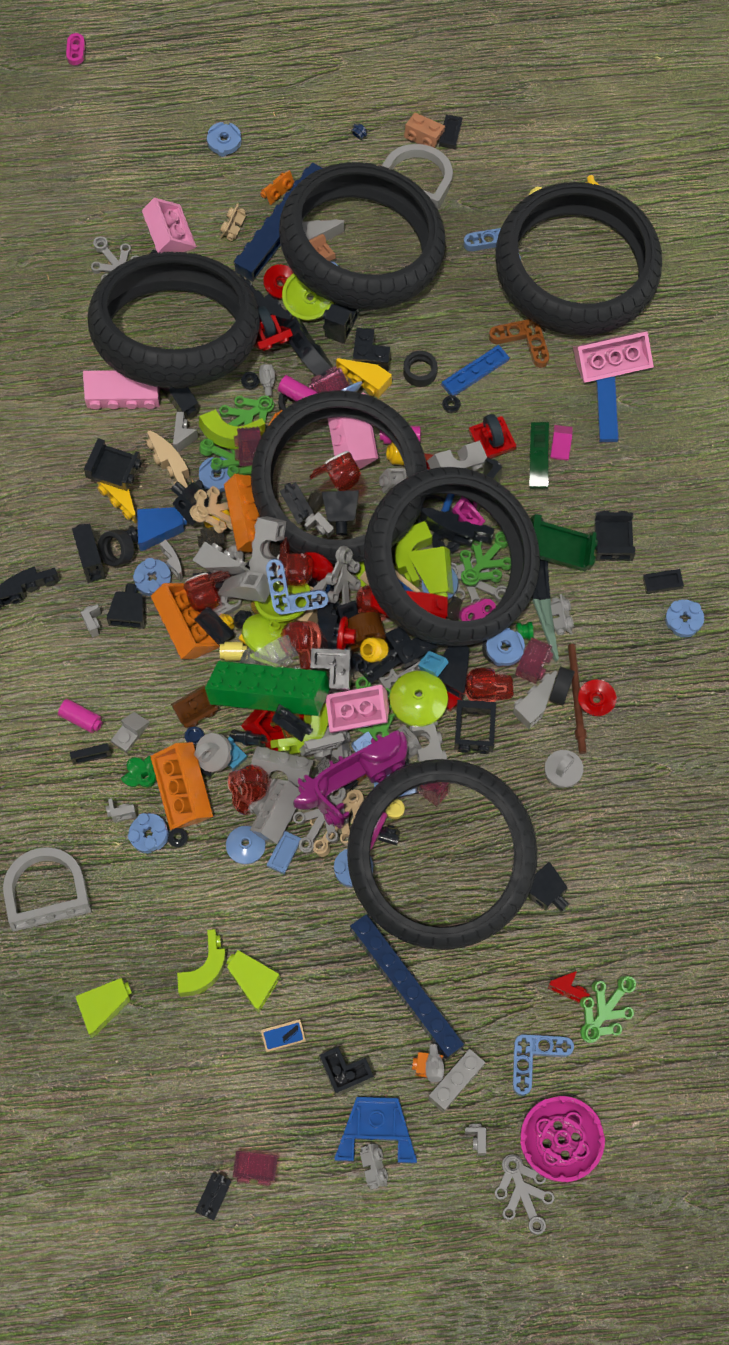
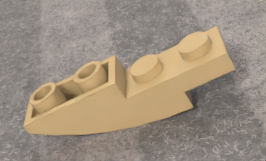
(168, 458)

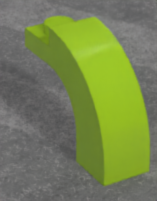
(221, 432)
(416, 538)
(319, 726)
(207, 975)

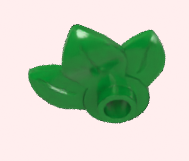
(138, 771)

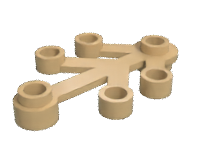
(201, 513)
(348, 806)

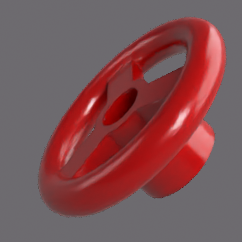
(345, 634)

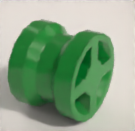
(525, 630)

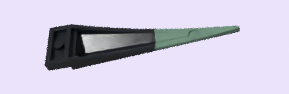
(542, 601)

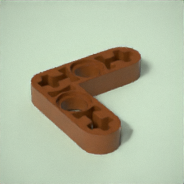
(524, 333)

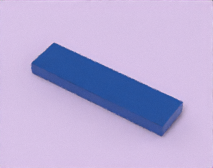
(475, 371)
(607, 410)

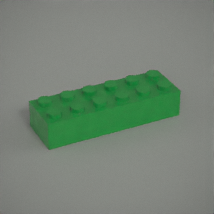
(267, 687)

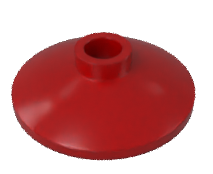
(276, 274)
(321, 566)
(600, 690)

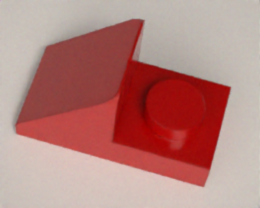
(563, 987)

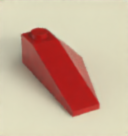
(430, 602)
(259, 723)

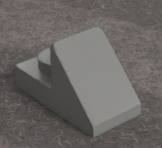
(183, 435)
(129, 733)

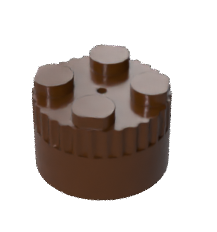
(367, 626)

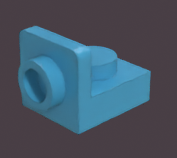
(433, 663)
(237, 755)

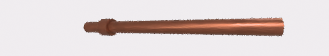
(580, 732)

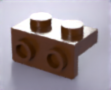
(193, 707)

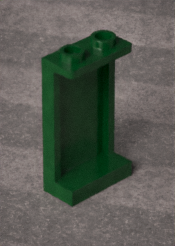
(564, 545)

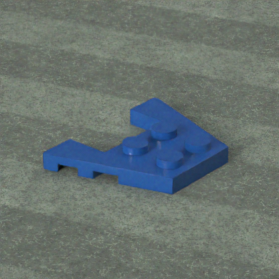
(376, 1121)

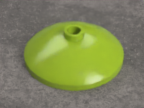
(296, 300)
(266, 608)
(259, 631)
(418, 710)

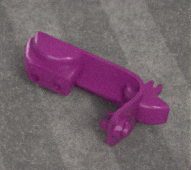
(374, 760)

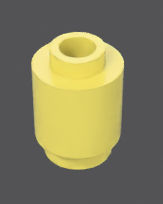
(232, 651)

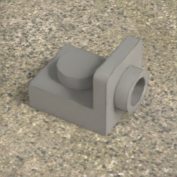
(391, 477)
(322, 524)
(89, 617)
(412, 741)
(122, 813)
(480, 1142)

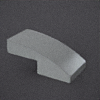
(173, 561)

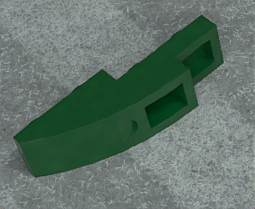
(539, 455)

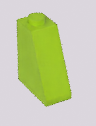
(434, 569)
(252, 978)
(103, 1004)

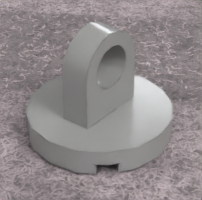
(213, 752)
(563, 769)

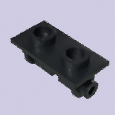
(296, 502)
(378, 669)
(291, 723)
(213, 1196)

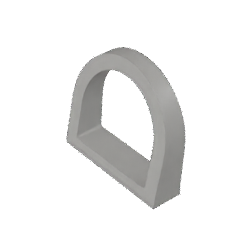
(430, 153)
(49, 913)

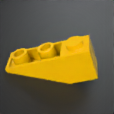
(374, 378)
(119, 498)

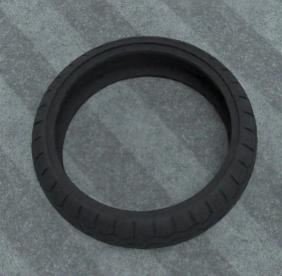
(374, 184)
(591, 202)
(173, 366)
(320, 407)
(514, 524)
(523, 843)

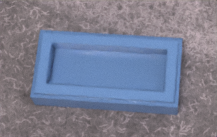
(284, 852)

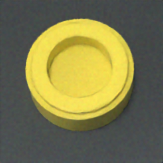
(395, 809)

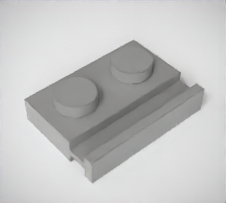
(326, 743)

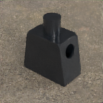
(186, 499)
(341, 508)
(127, 609)
(548, 889)

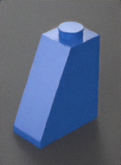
(157, 525)

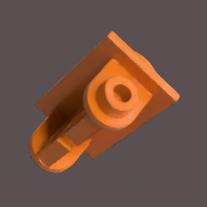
(278, 188)

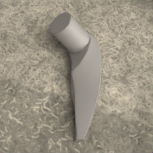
(320, 586)

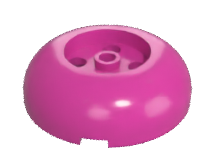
(575, 1118)

